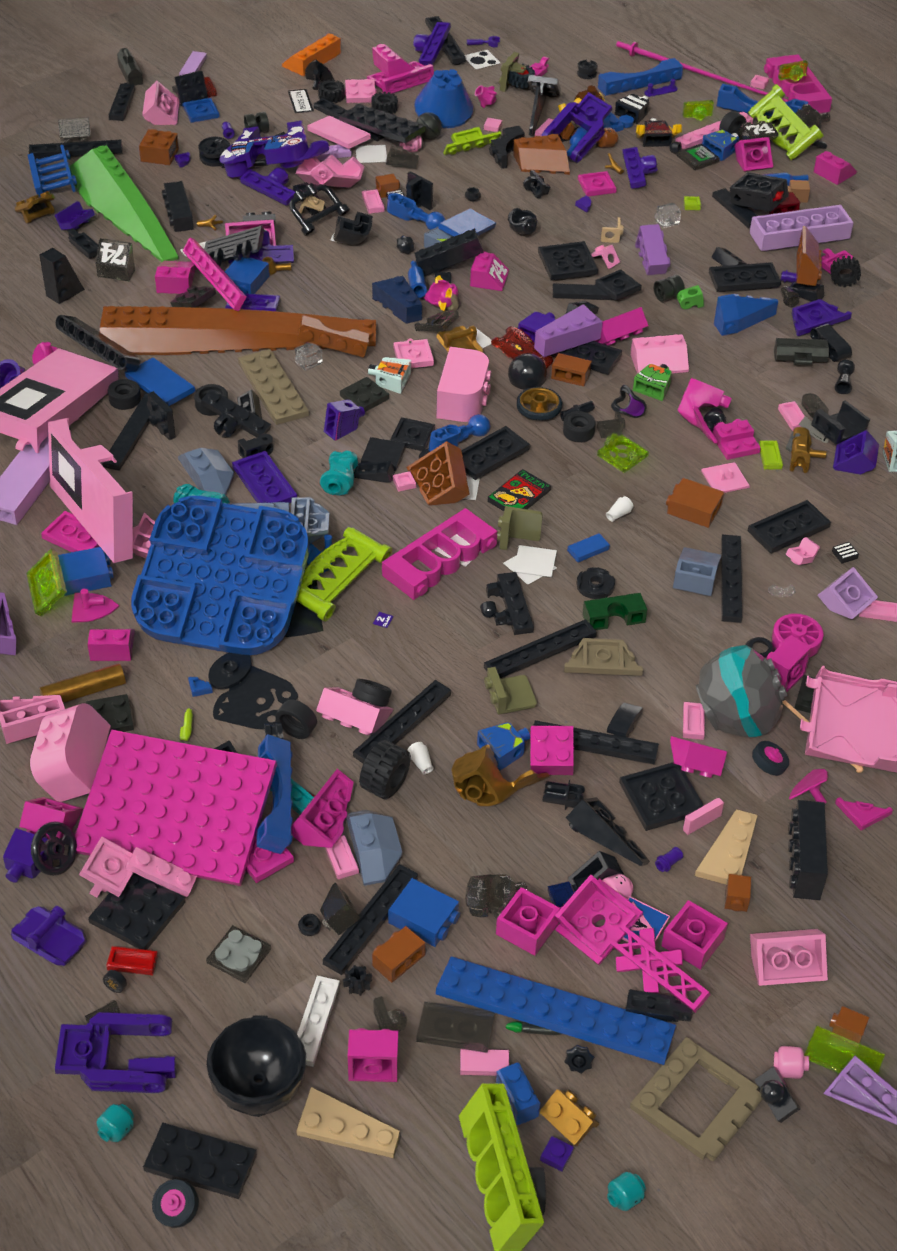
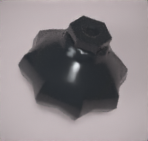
(405, 244)
(579, 1059)

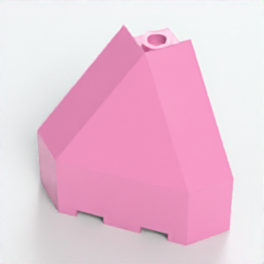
(330, 172)

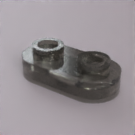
(811, 403)

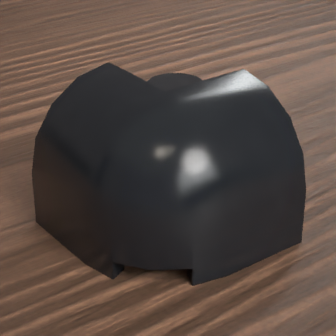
(353, 231)

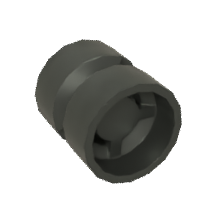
(259, 120)
(668, 288)

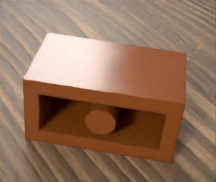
(571, 369)
(398, 954)

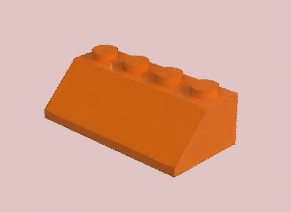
(321, 50)

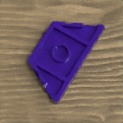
(816, 314)

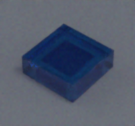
(560, 893)

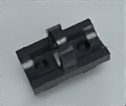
(536, 184)

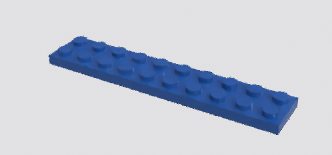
(556, 1010)

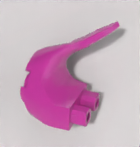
(699, 396)

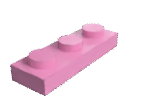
(161, 872)

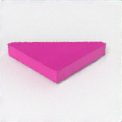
(863, 813)

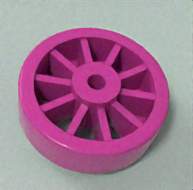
(800, 627)

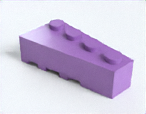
(568, 331)

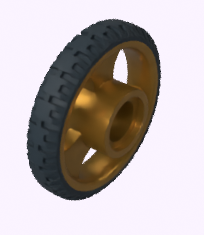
(539, 399)

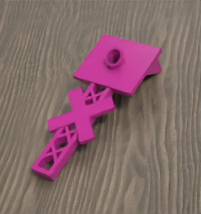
(599, 901)

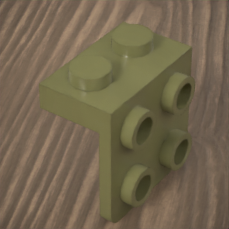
(519, 524)
(509, 693)

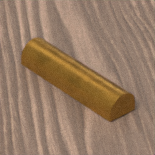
(86, 683)

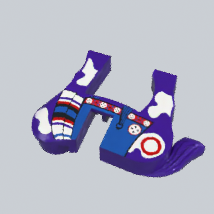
(286, 150)

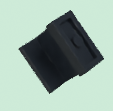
(842, 424)

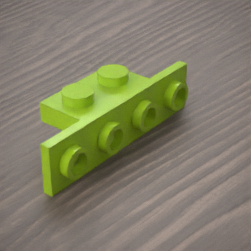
(469, 139)

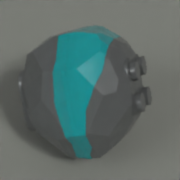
(741, 692)

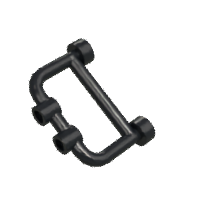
(311, 190)

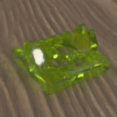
(622, 463)

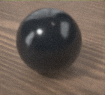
(527, 371)

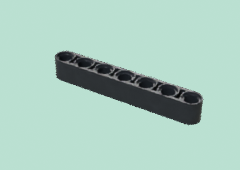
(97, 343)

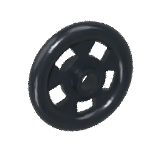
(38, 846)

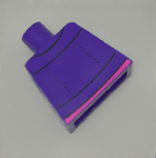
(342, 418)

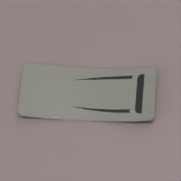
(814, 432)

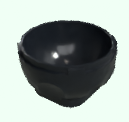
(255, 1051)

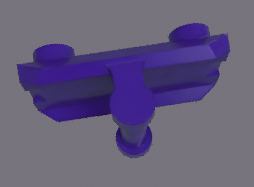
(49, 934)

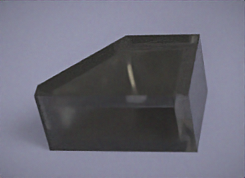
(338, 910)

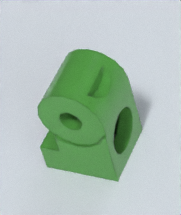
(690, 297)

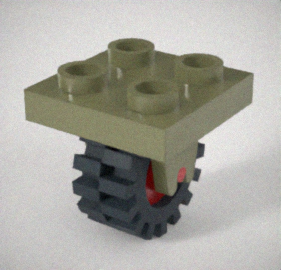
(514, 73)

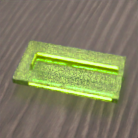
(837, 1051)

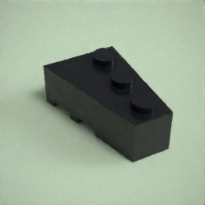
(59, 276)

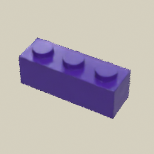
(152, 1065)

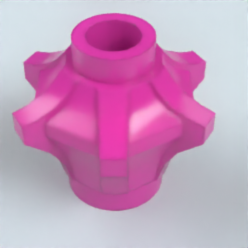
(486, 95)

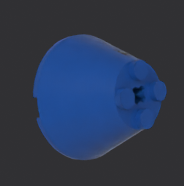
(446, 98)

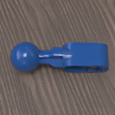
(407, 210)
(477, 425)

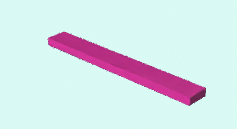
(214, 274)

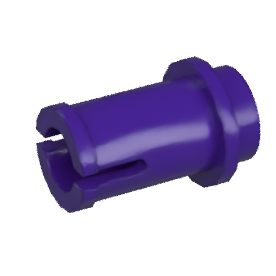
(228, 131)
(788, 276)
(665, 862)

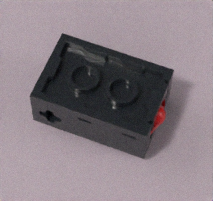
(759, 191)

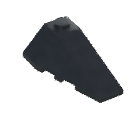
(596, 822)

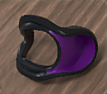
(635, 407)

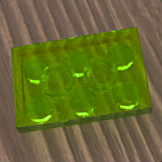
(46, 582)

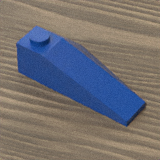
(738, 312)

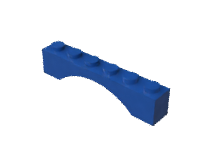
(615, 82)
(732, 98)
(275, 830)

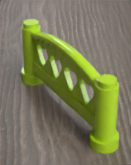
(805, 136)
(367, 551)

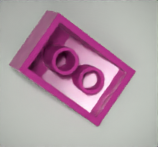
(174, 276)

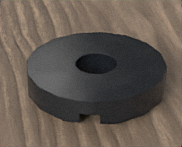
(595, 591)

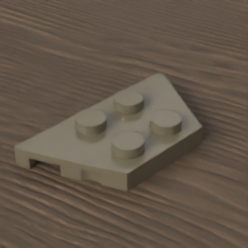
(603, 657)

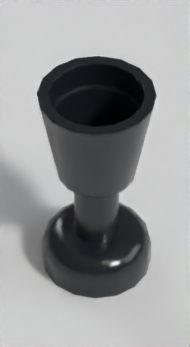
(843, 384)

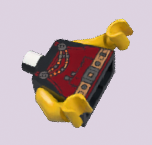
(657, 133)

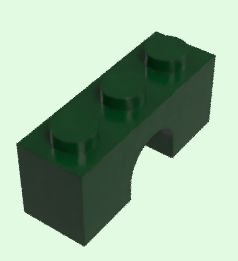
(629, 607)

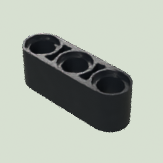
(838, 347)

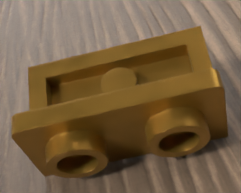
(569, 1116)

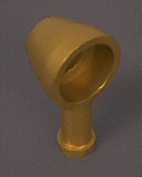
(273, 268)

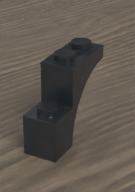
(503, 146)

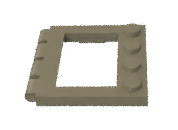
(723, 1126)

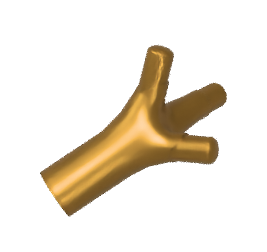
(614, 165)
(209, 222)

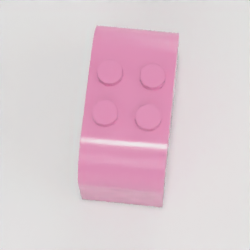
(463, 385)
(69, 751)

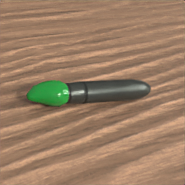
(518, 1027)

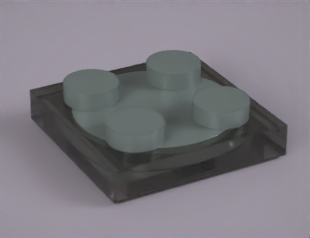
(238, 954)

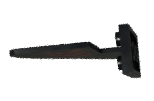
(541, 87)

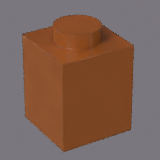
(386, 184)
(737, 892)
(849, 1024)

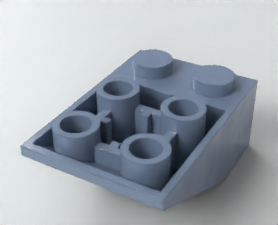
(696, 571)

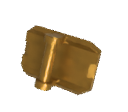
(23, 206)
(460, 338)

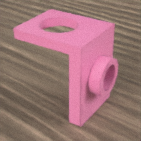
(605, 251)

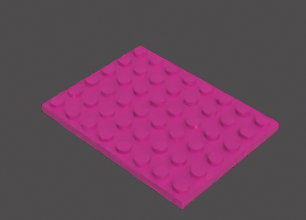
(177, 804)

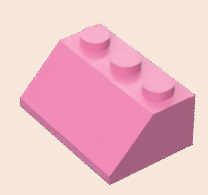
(160, 105)
(660, 350)
(343, 706)
(789, 956)

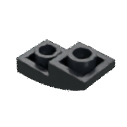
(623, 720)

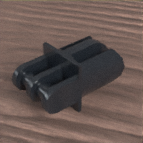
(563, 794)

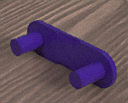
(659, 91)

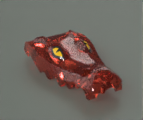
(517, 343)

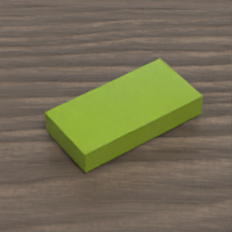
(770, 455)

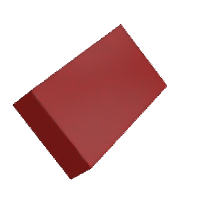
(132, 960)

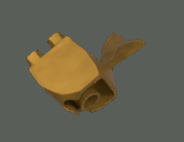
(481, 782)

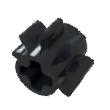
(357, 980)

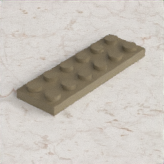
(273, 387)

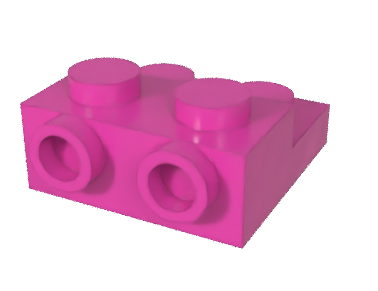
(736, 439)

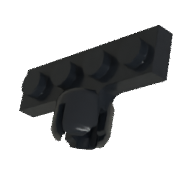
(233, 416)

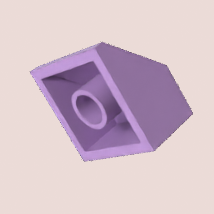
(848, 594)

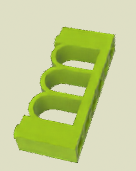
(489, 1117)

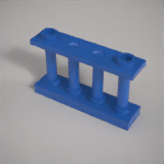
(37, 172)

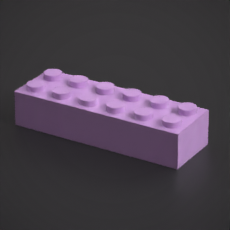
(785, 228)

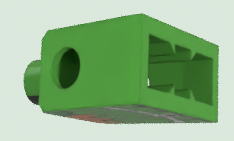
(653, 381)

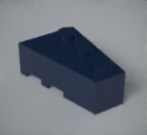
(398, 297)

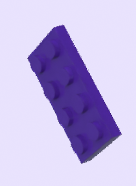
(263, 479)

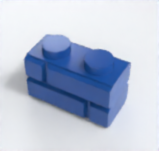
(521, 1096)

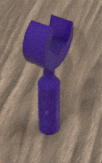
(492, 41)

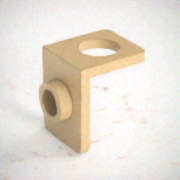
(312, 202)
(617, 232)

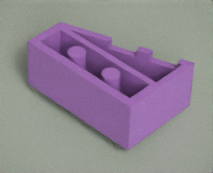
(652, 249)
(7, 636)
(865, 1090)

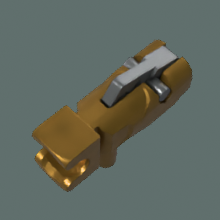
(800, 449)

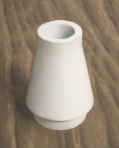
(620, 508)
(421, 758)

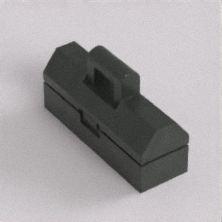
(129, 67)
(801, 350)

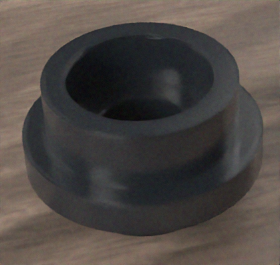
(472, 194)
(306, 920)

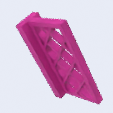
(405, 80)

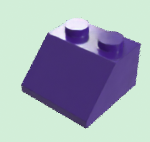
(857, 454)

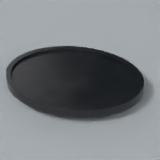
(229, 670)

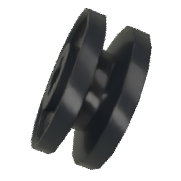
(211, 150)

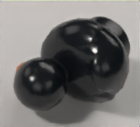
(714, 417)

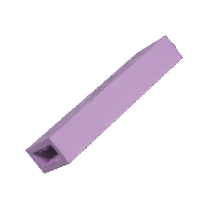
(24, 482)

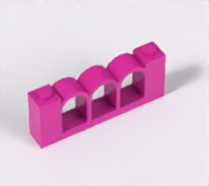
(805, 89)
(415, 583)

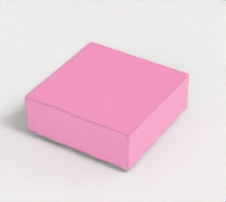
(759, 82)
(492, 125)
(404, 481)

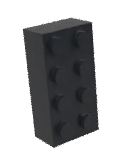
(808, 850)

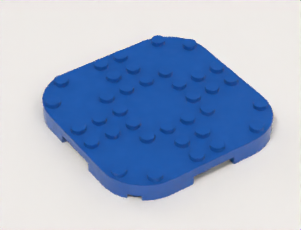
(221, 576)

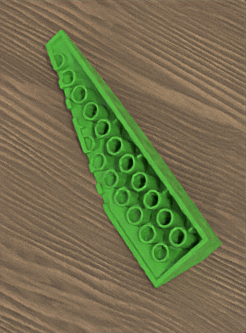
(112, 192)

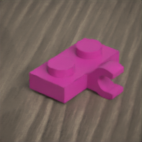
(828, 259)

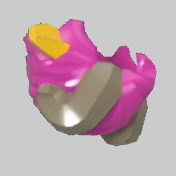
(443, 295)

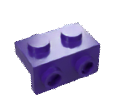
(73, 216)

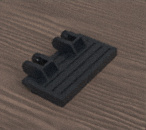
(235, 245)

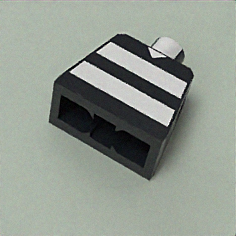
(633, 106)

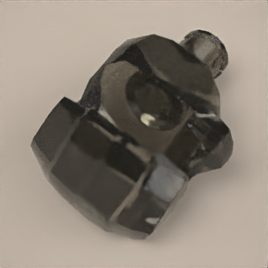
(811, 116)
(490, 894)

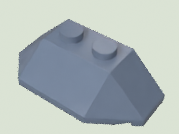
(207, 469)
(311, 516)
(374, 844)

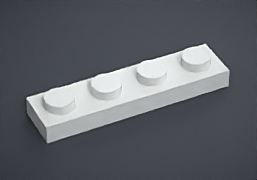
(317, 1016)

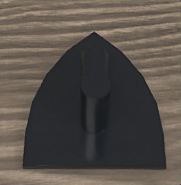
(318, 72)

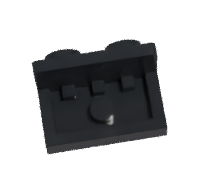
(190, 87)
(419, 190)

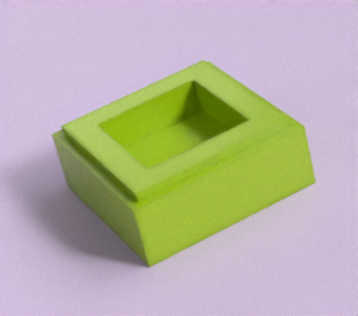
(692, 203)

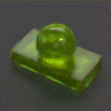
(793, 70)
(698, 109)

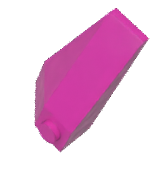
(324, 816)

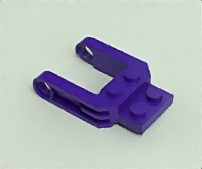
(588, 115)
(86, 1048)

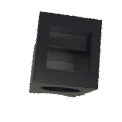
(256, 445)

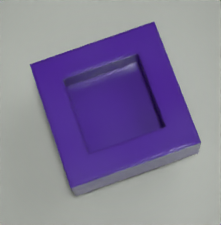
(556, 1154)

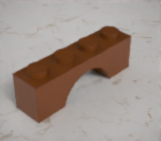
(350, 342)

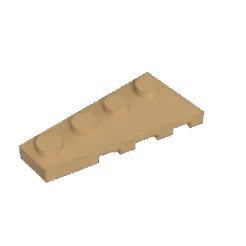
(729, 849)
(342, 1125)

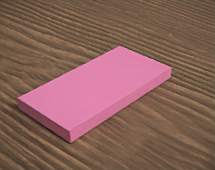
(338, 132)

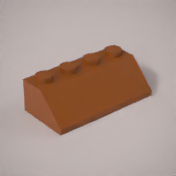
(808, 259)

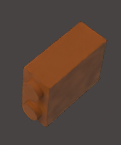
(695, 502)

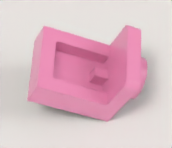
(804, 553)

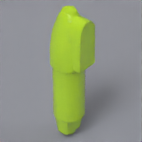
(186, 730)

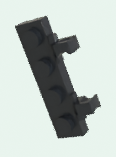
(516, 609)

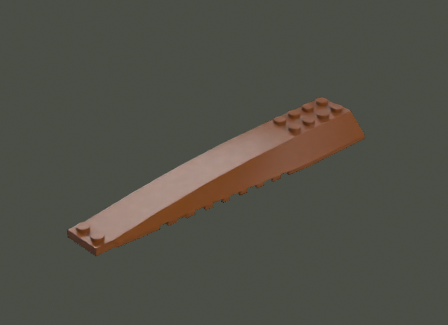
(191, 329)

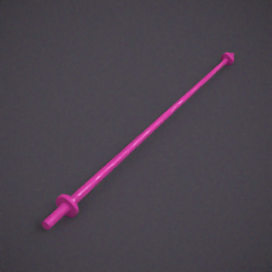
(633, 49)

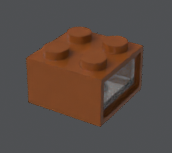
(159, 147)

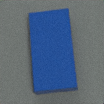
(588, 547)

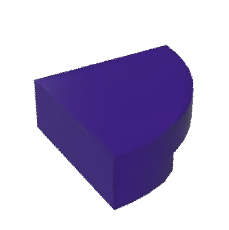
(182, 159)
(584, 203)

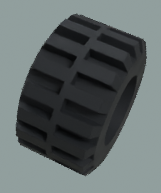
(385, 769)

